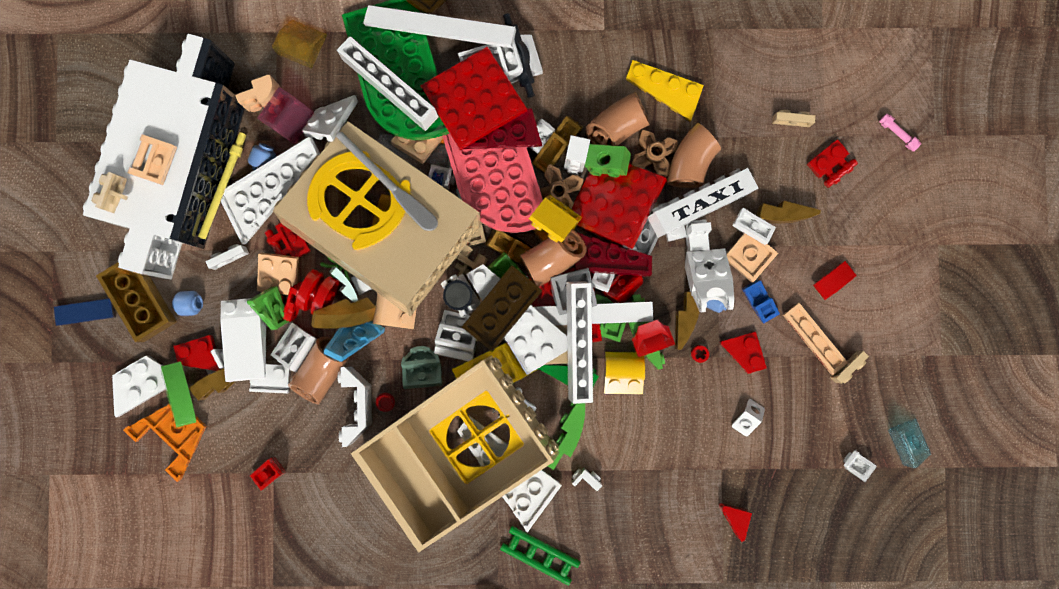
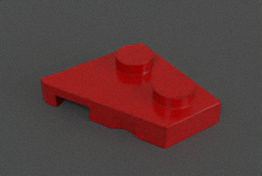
(746, 351)

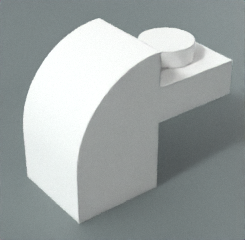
(697, 235)

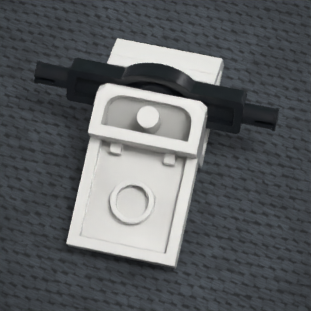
(519, 62)

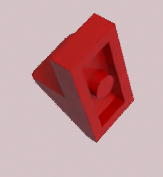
(267, 473)

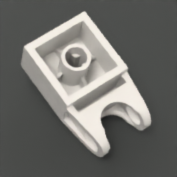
(709, 277)

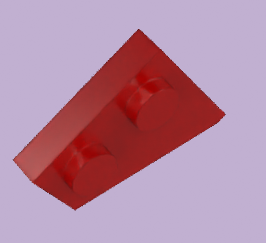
(290, 310)
(197, 353)

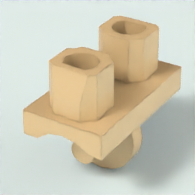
(111, 192)
(463, 257)

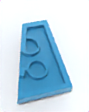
(351, 339)

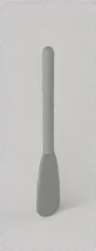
(413, 208)

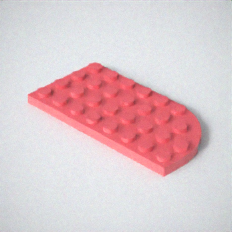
(496, 184)

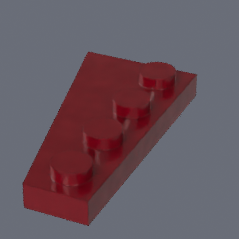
(516, 133)
(611, 259)

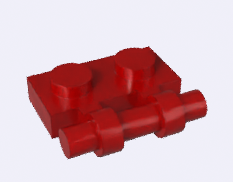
(827, 159)
(294, 244)

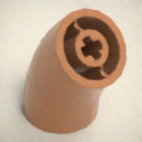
(618, 122)
(693, 158)
(552, 257)
(316, 373)

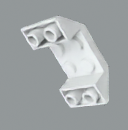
(363, 415)

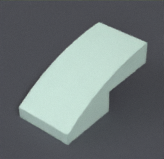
(347, 288)

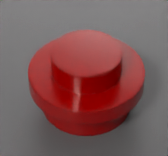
(385, 402)

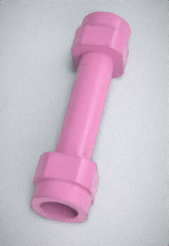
(911, 143)

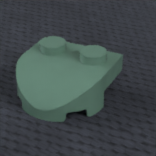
(421, 368)

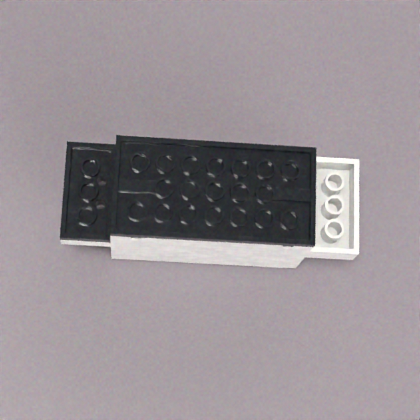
(184, 110)

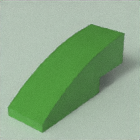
(178, 394)

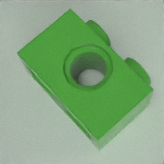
(599, 154)

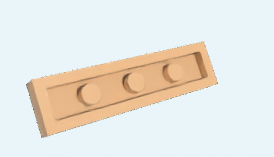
(815, 338)

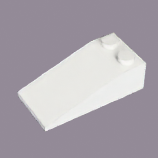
(242, 341)

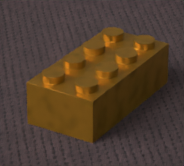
(136, 302)

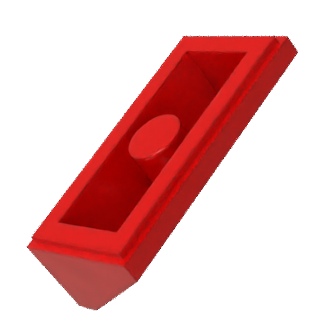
(623, 288)

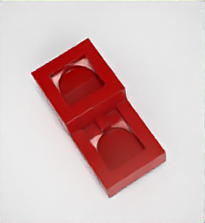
(834, 280)

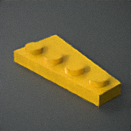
(667, 88)

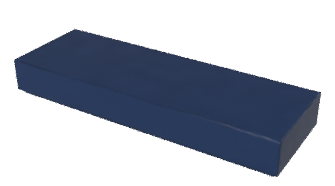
(84, 312)

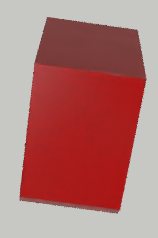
(737, 519)

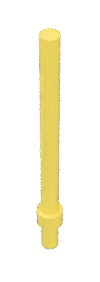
(235, 152)

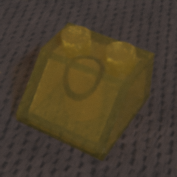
(299, 43)

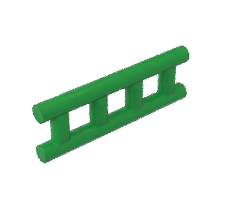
(545, 566)

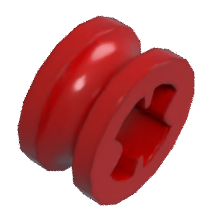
(700, 360)

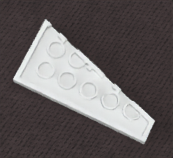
(533, 336)
(528, 498)

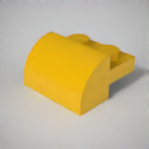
(624, 373)

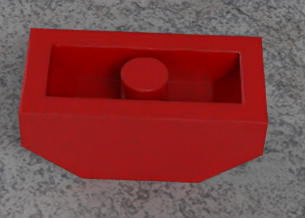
(652, 338)

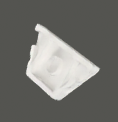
(329, 119)
(136, 384)

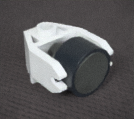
(459, 295)

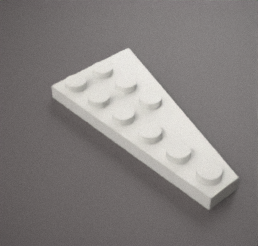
(255, 195)

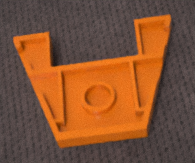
(181, 439)

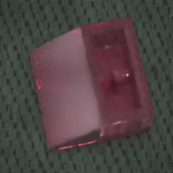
(285, 115)

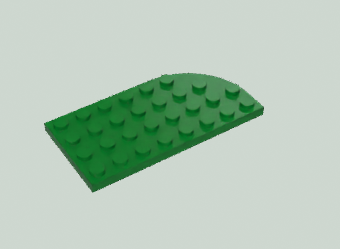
(407, 57)

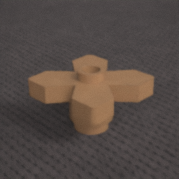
(649, 144)
(568, 184)

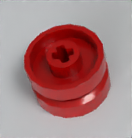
(316, 291)

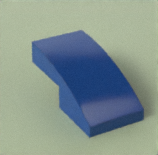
(760, 301)

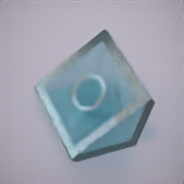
(910, 443)

